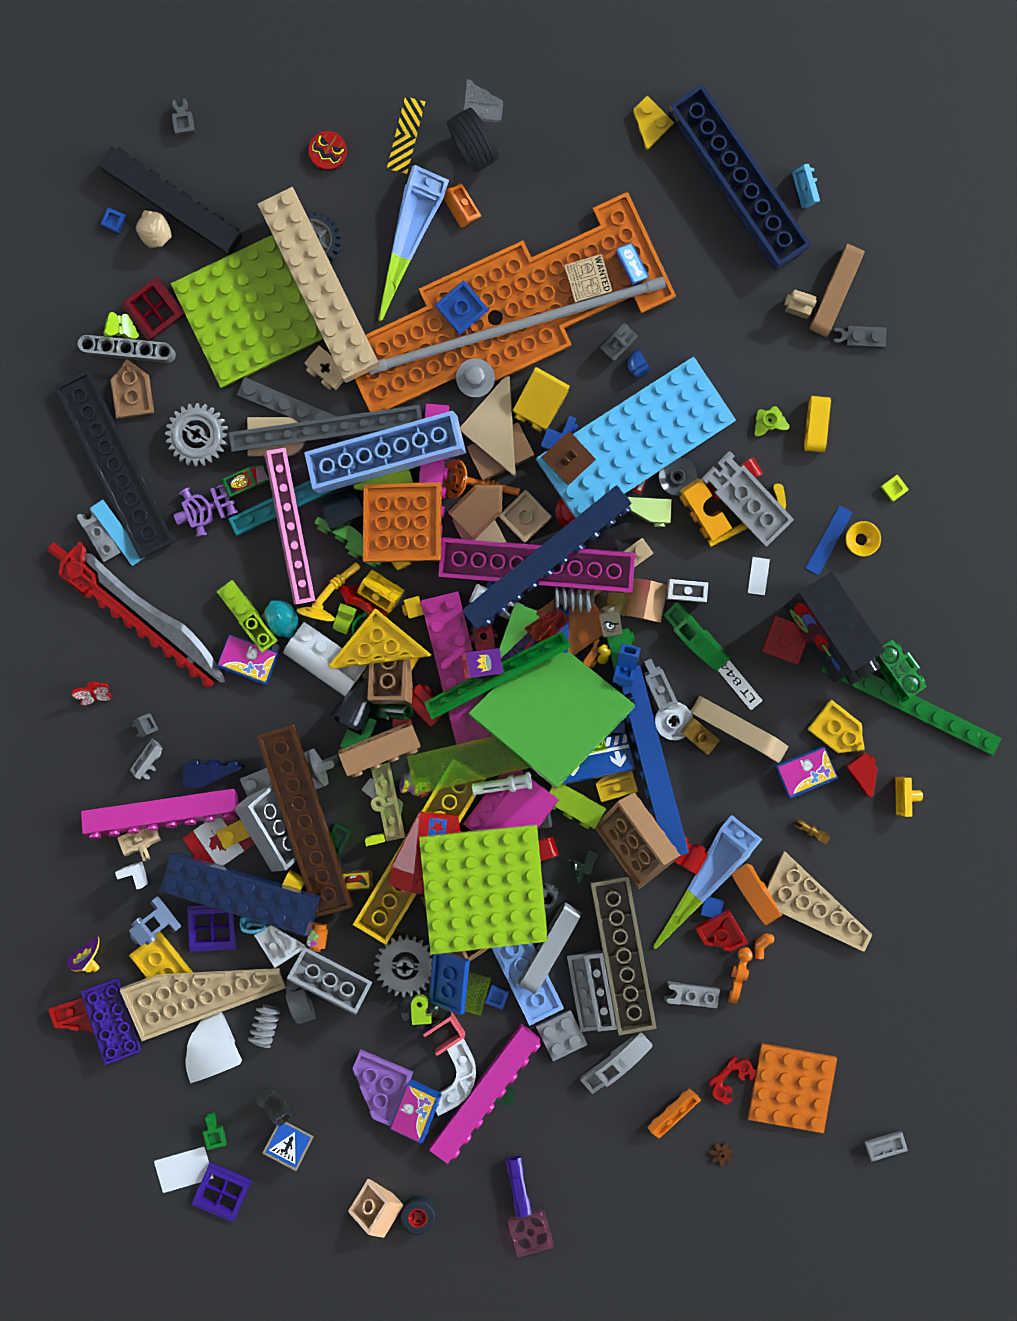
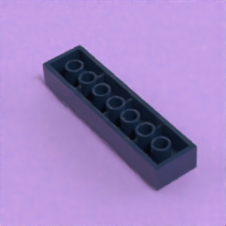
(240, 893)

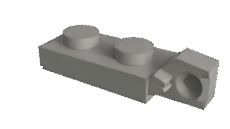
(659, 686)

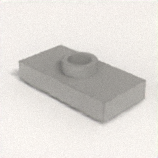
(886, 1146)

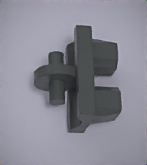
(619, 342)

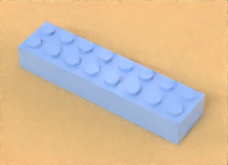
(385, 452)

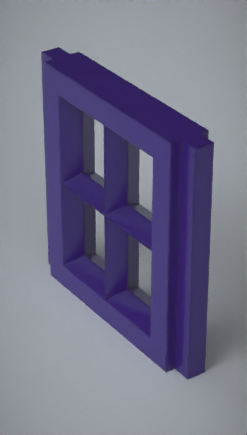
(210, 945)
(214, 1207)

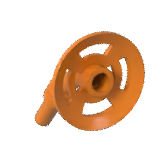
(462, 480)

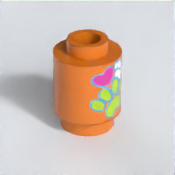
(317, 938)

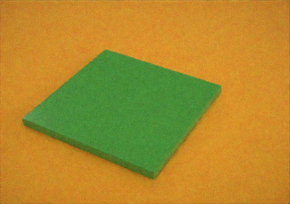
(553, 715)

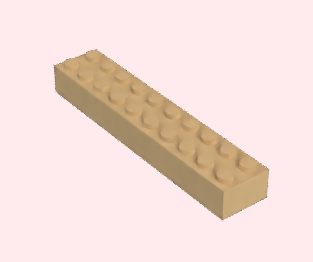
(318, 284)

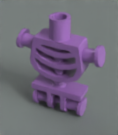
(187, 514)

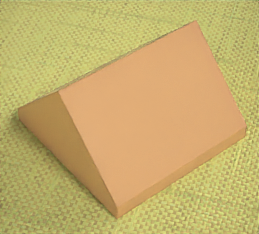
(646, 600)

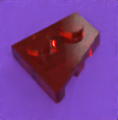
(547, 625)

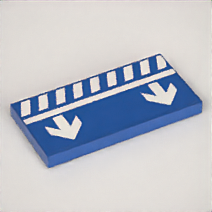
(604, 763)

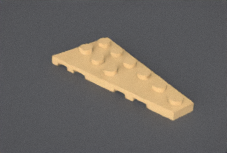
(808, 902)

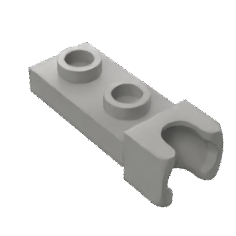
(99, 536)
(692, 995)

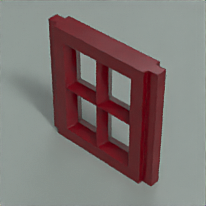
(140, 320)

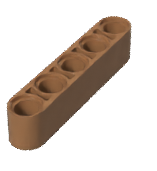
(836, 290)

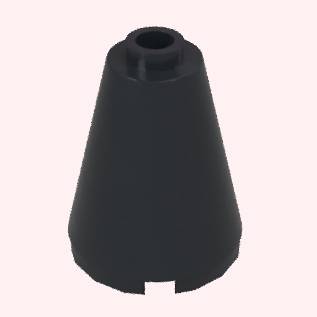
(354, 708)

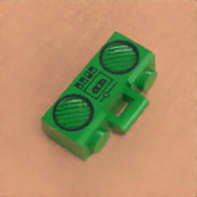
(900, 671)

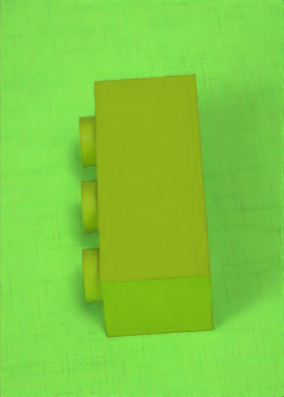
(577, 806)

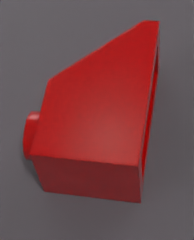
(864, 772)

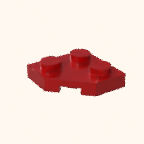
(722, 932)

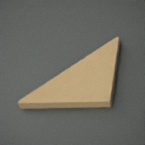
(492, 426)

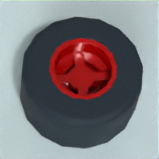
(415, 1221)

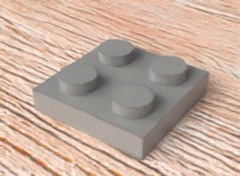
(561, 1035)

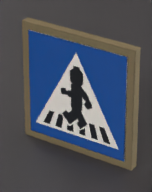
(288, 1145)

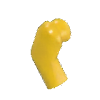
(604, 654)

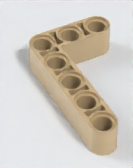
(740, 729)

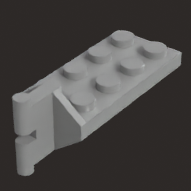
(260, 779)

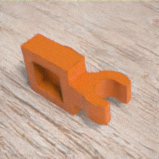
(590, 660)

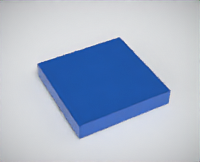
(461, 307)

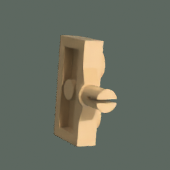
(138, 842)

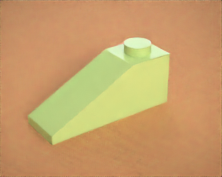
(652, 510)

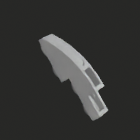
(617, 1064)

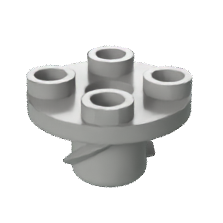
(475, 378)

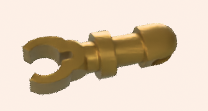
(812, 831)

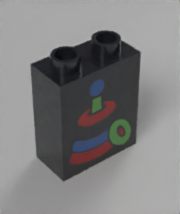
(835, 630)

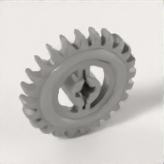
(212, 445)
(386, 965)

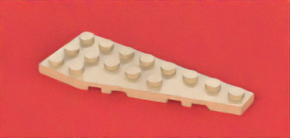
(182, 998)

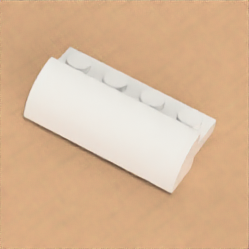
(315, 653)

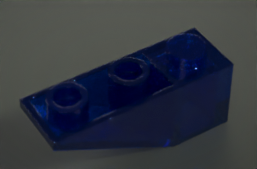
(202, 774)

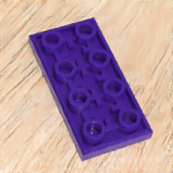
(110, 1021)

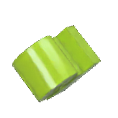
(344, 618)
(418, 1010)

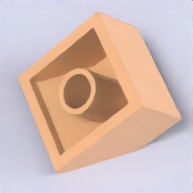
(375, 1209)

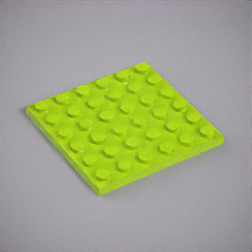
(247, 311)
(483, 889)

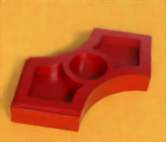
(352, 597)

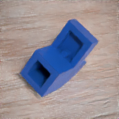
(552, 437)
(626, 665)

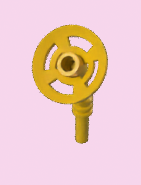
(316, 610)

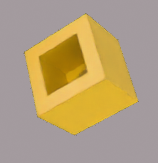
(413, 607)

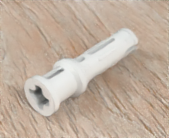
(511, 783)

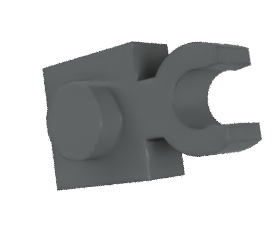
(182, 120)

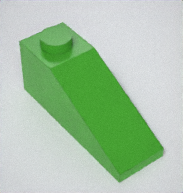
(515, 631)

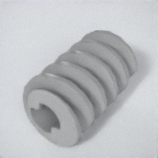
(574, 599)
(265, 1025)

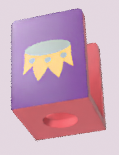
(482, 663)
(452, 1041)

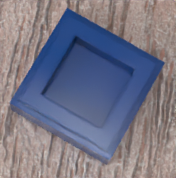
(113, 220)
(711, 907)
(496, 996)

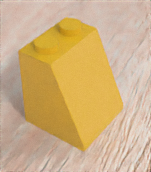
(540, 400)

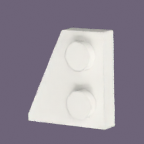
(278, 945)

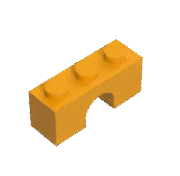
(694, 497)

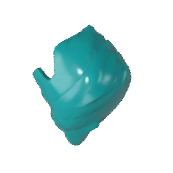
(281, 619)

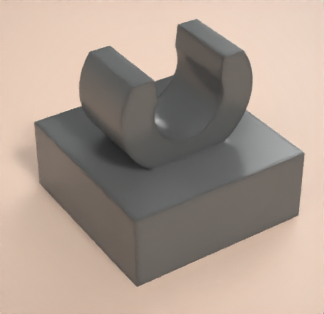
(145, 725)

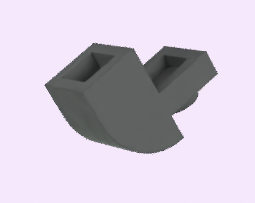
(299, 1003)

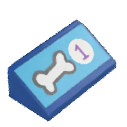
(631, 264)

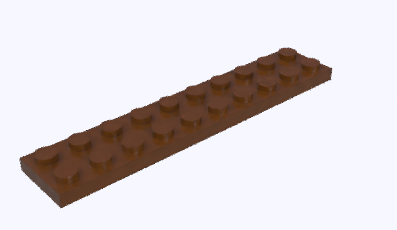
(304, 818)

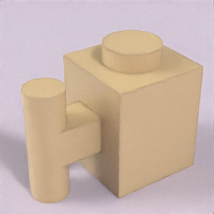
(800, 303)

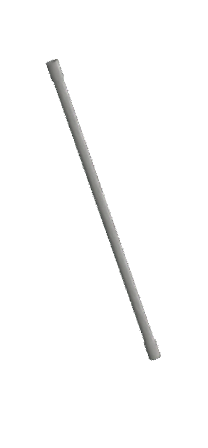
(648, 286)

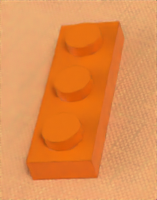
(674, 1113)

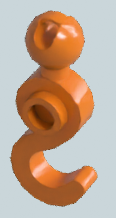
(740, 973)

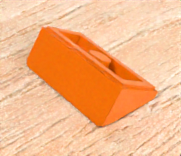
(461, 205)

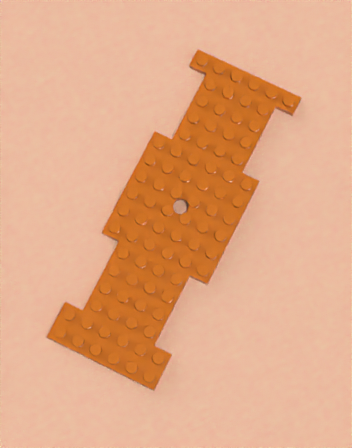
(517, 289)

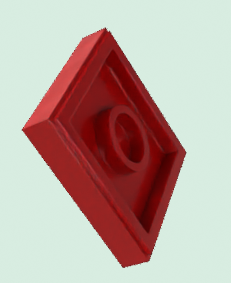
(784, 641)

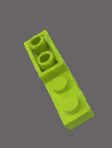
(247, 616)

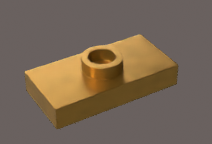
(700, 736)

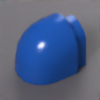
(637, 364)

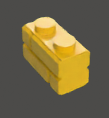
(380, 591)

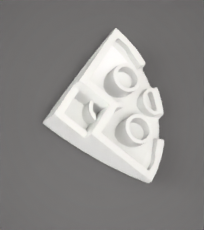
(211, 1049)

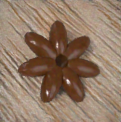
(719, 1151)

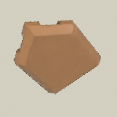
(131, 392)
(478, 508)

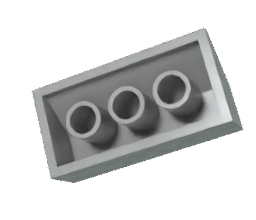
(267, 828)
(329, 980)

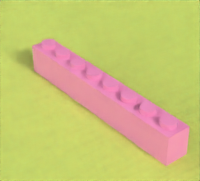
(289, 526)

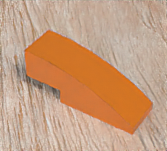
(756, 893)

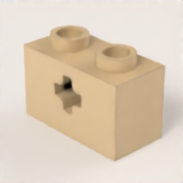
(317, 361)

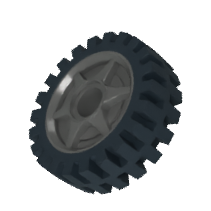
(327, 234)

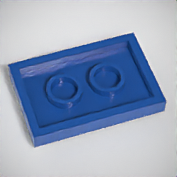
(449, 982)

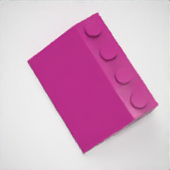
(512, 808)

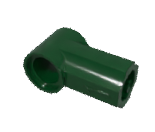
(394, 711)

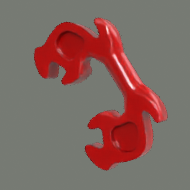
(720, 1091)

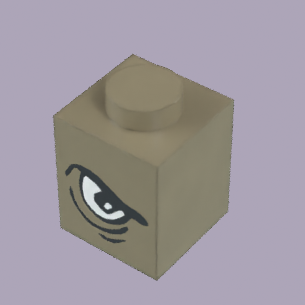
(610, 620)

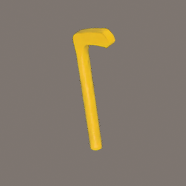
(780, 497)

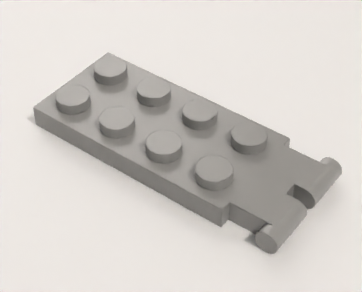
(748, 499)

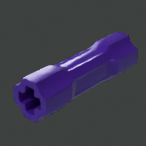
(515, 1172)

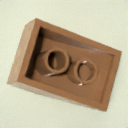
(390, 682)

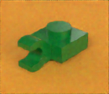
(214, 1134)

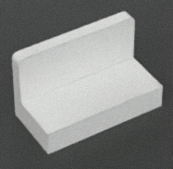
(138, 873)

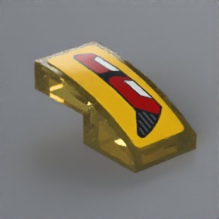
(358, 880)

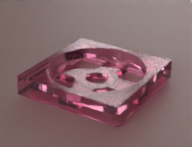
(520, 1251)

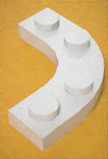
(464, 1080)

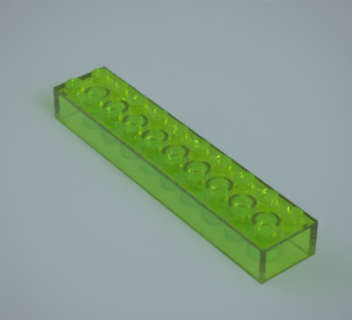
(465, 764)

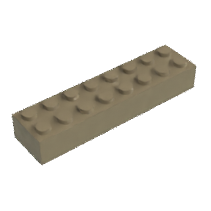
(623, 954)

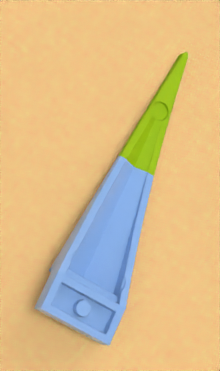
(419, 204)
(727, 853)

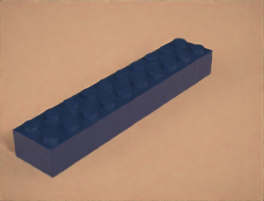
(738, 177)
(547, 556)

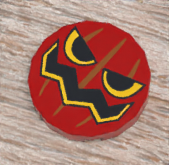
(327, 150)

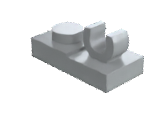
(145, 760)

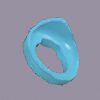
(246, 923)

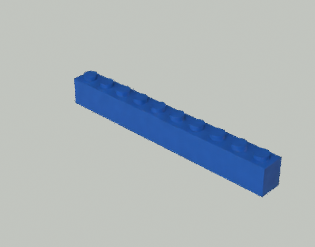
(653, 764)

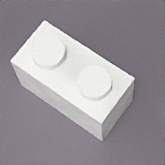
(687, 590)

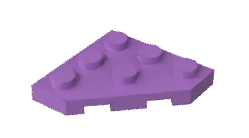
(381, 1085)

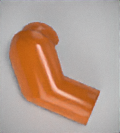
(761, 943)

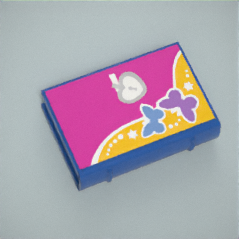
(246, 660)
(806, 772)
(416, 1111)

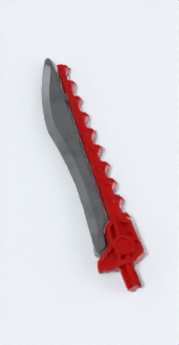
(81, 577)

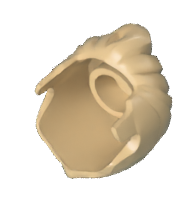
(153, 229)

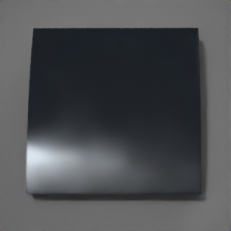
(341, 509)

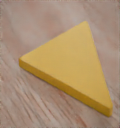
(377, 642)

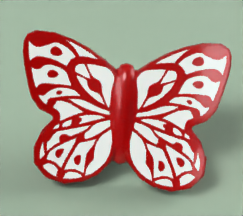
(92, 692)

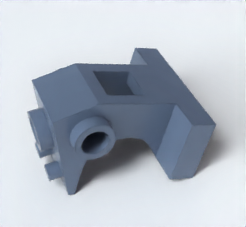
(140, 932)

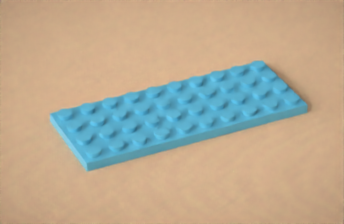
(644, 435)

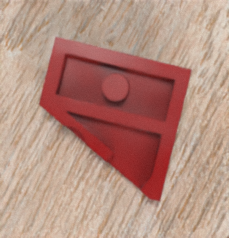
(71, 1016)

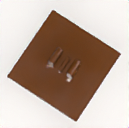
(568, 458)

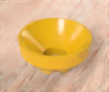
(872, 535)

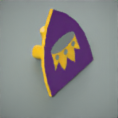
(83, 957)

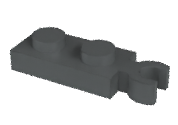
(862, 336)

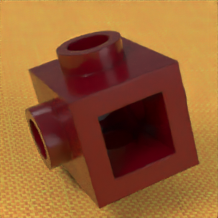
(486, 644)

